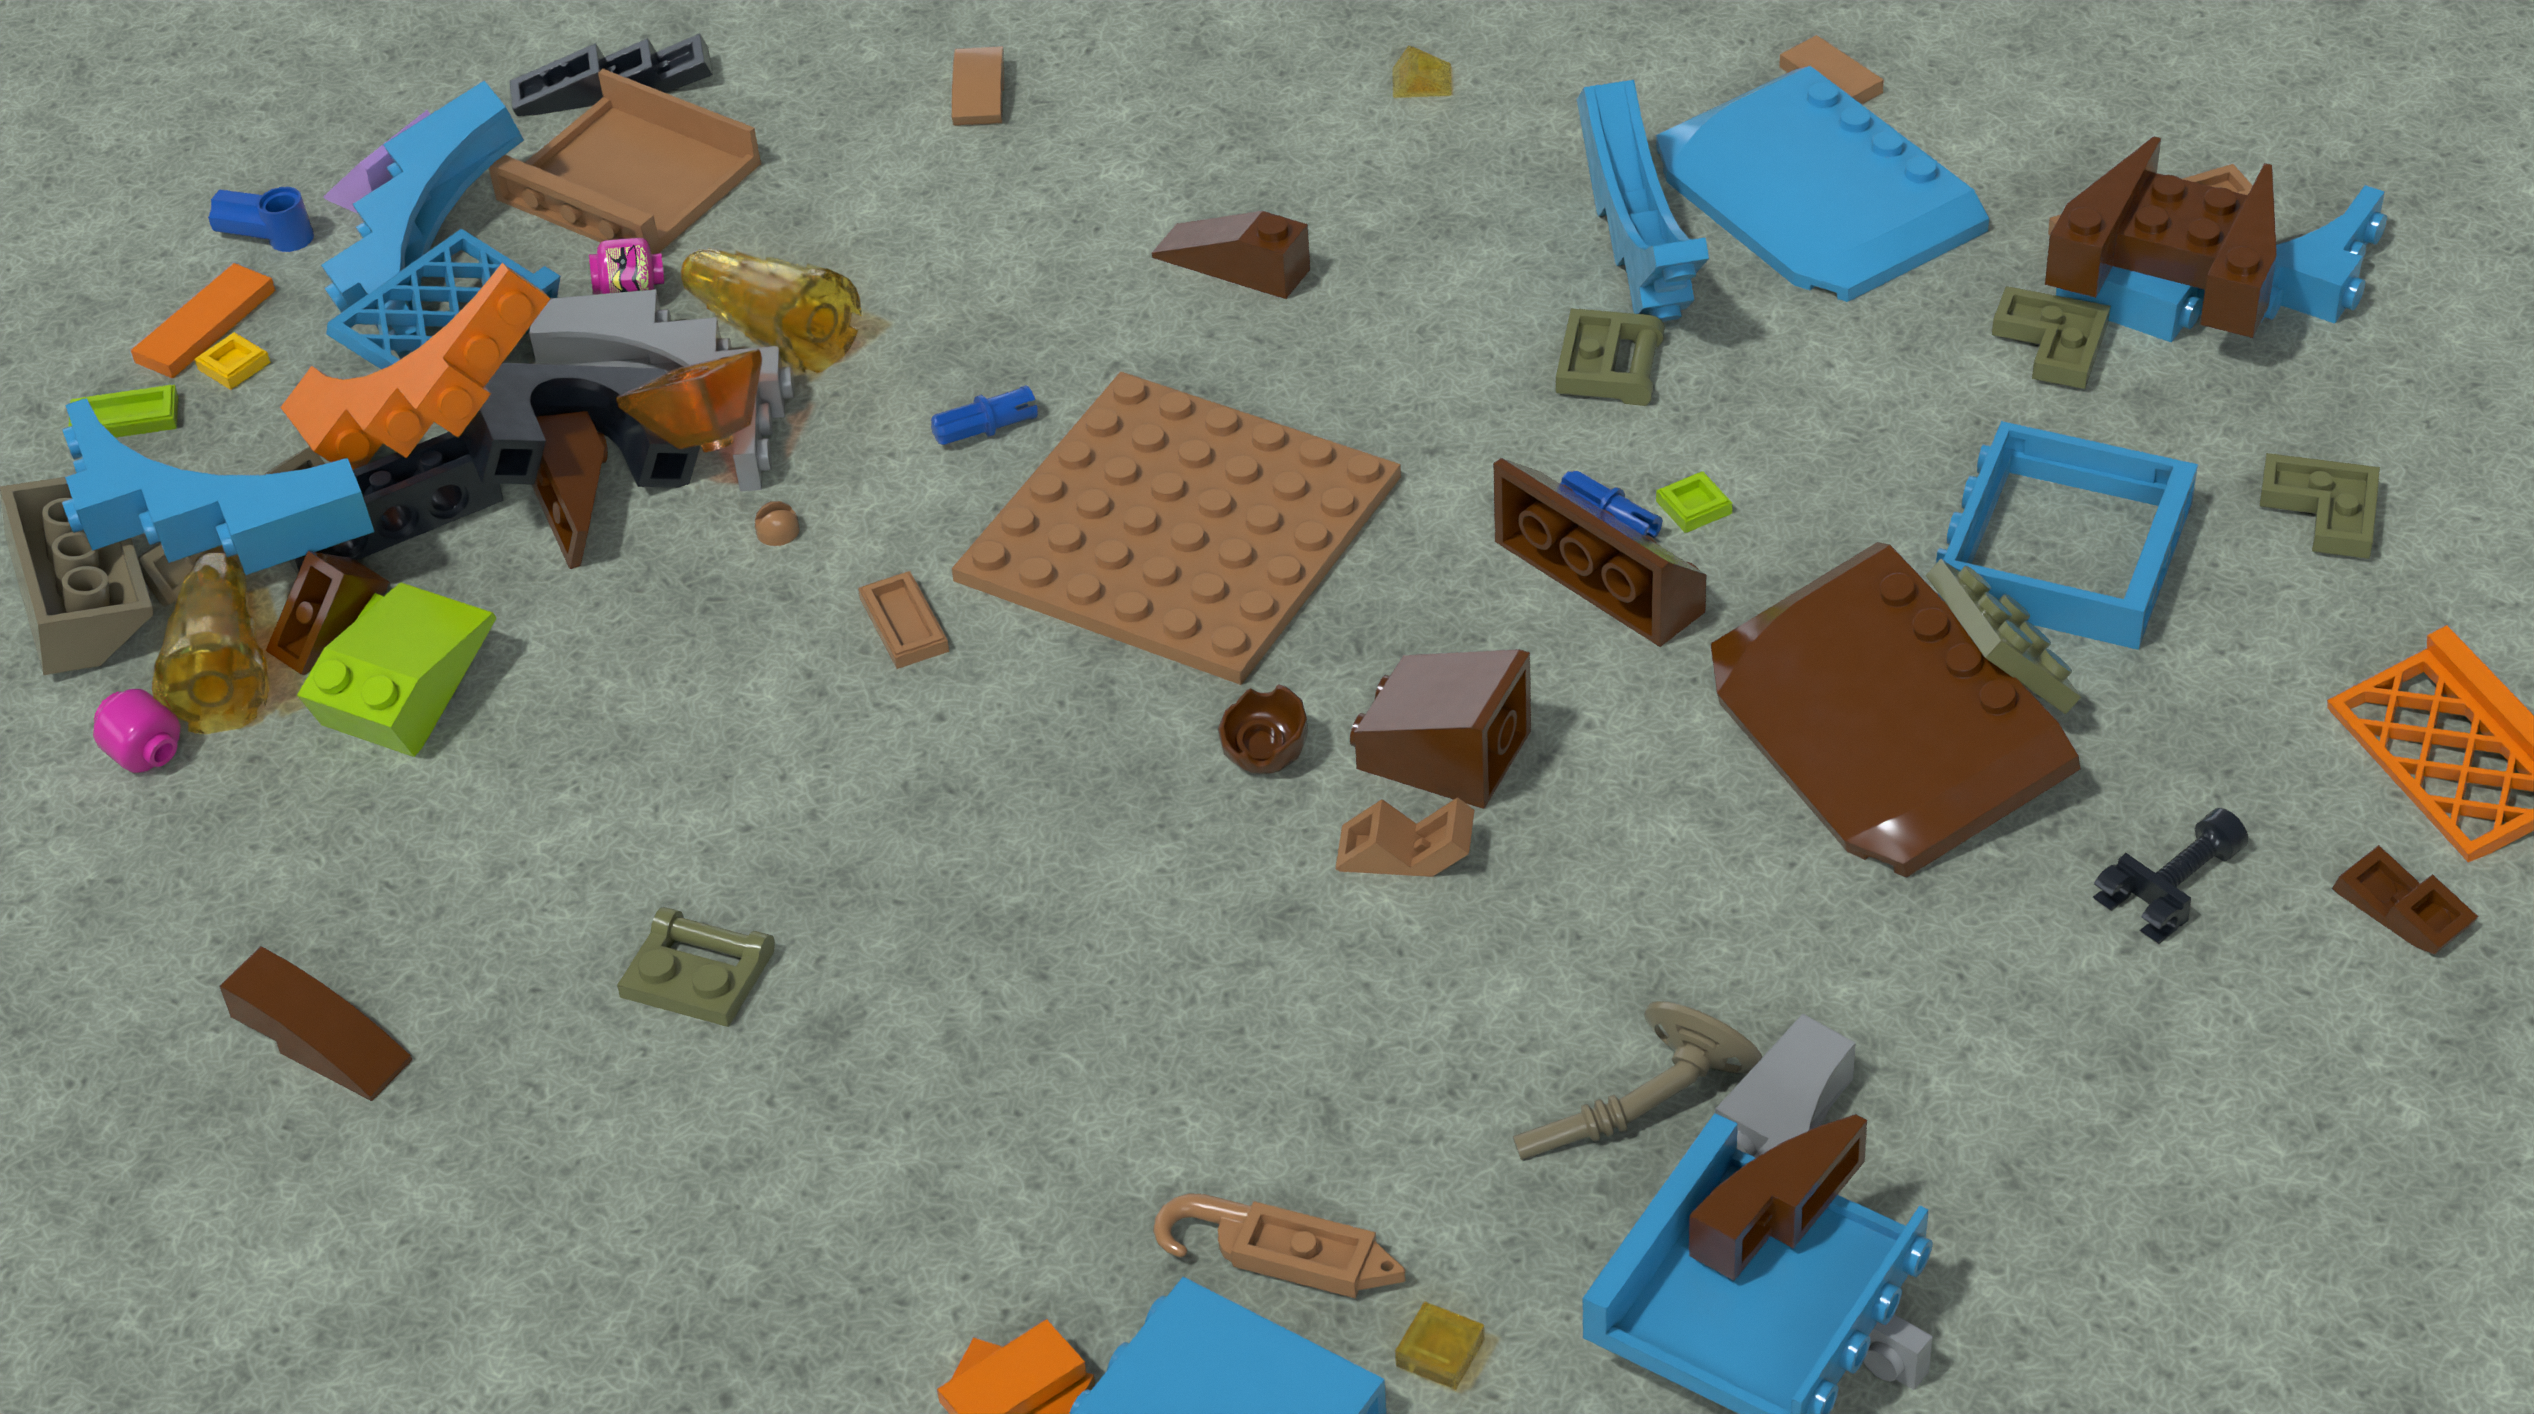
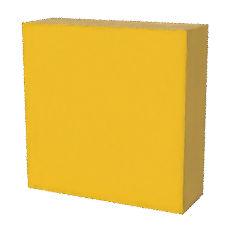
(232, 360)

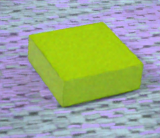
(1694, 502)

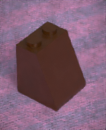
(1448, 722)

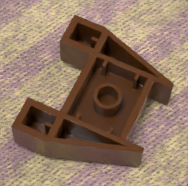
(2171, 233)

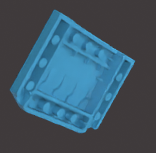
(1819, 185)

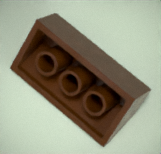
(1595, 554)

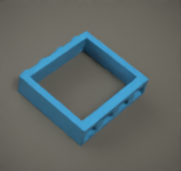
(2089, 467)

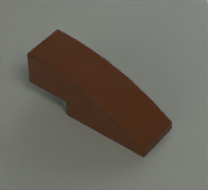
(312, 1024)
(1776, 1195)

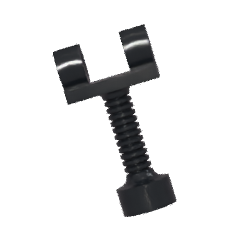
(2217, 835)

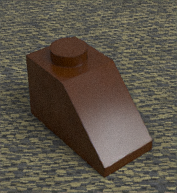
(321, 606)

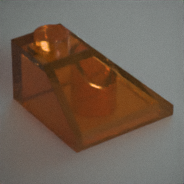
(699, 401)

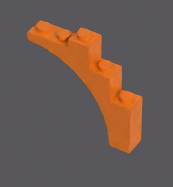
(430, 385)

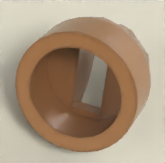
(776, 524)

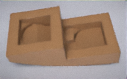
(977, 85)

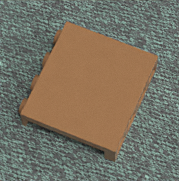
(631, 166)

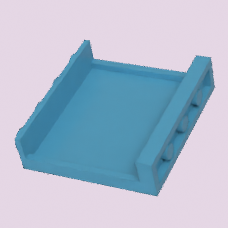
(1787, 1320)
(1223, 1359)

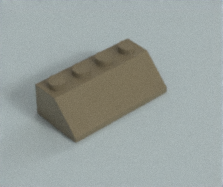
(74, 597)

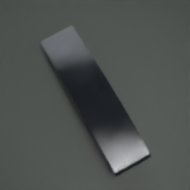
(575, 81)

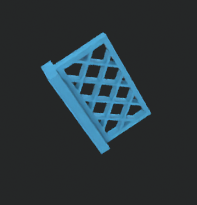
(405, 287)

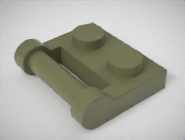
(1592, 351)
(691, 982)

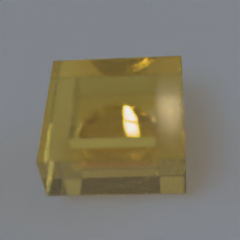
(1440, 1345)

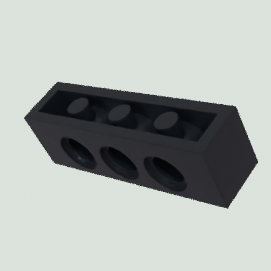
(415, 495)

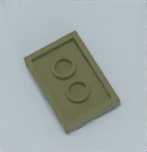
(2004, 634)

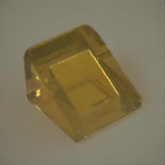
(1421, 75)

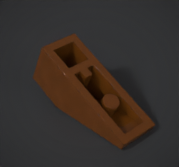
(1244, 249)
(569, 478)

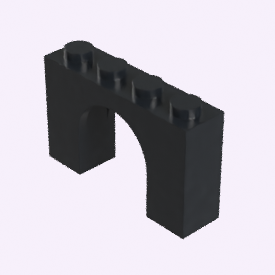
(510, 444)

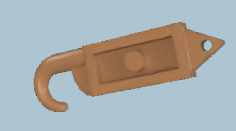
(1285, 1244)

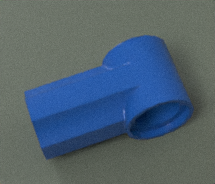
(271, 216)

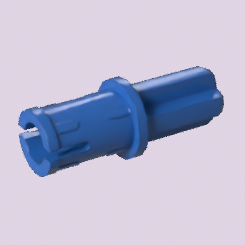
(983, 416)
(1614, 502)

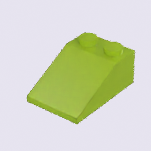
(396, 668)

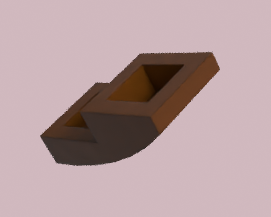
(2415, 911)

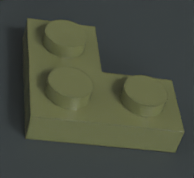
(2064, 328)
(2336, 491)

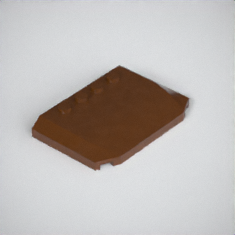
(1887, 713)

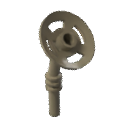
(1698, 1045)

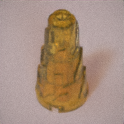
(778, 303)
(210, 651)

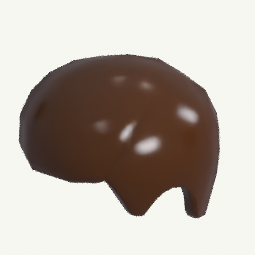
(1264, 730)

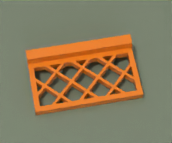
(2470, 692)

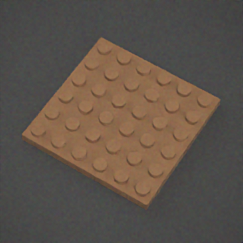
(1178, 526)

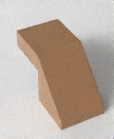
(1391, 843)

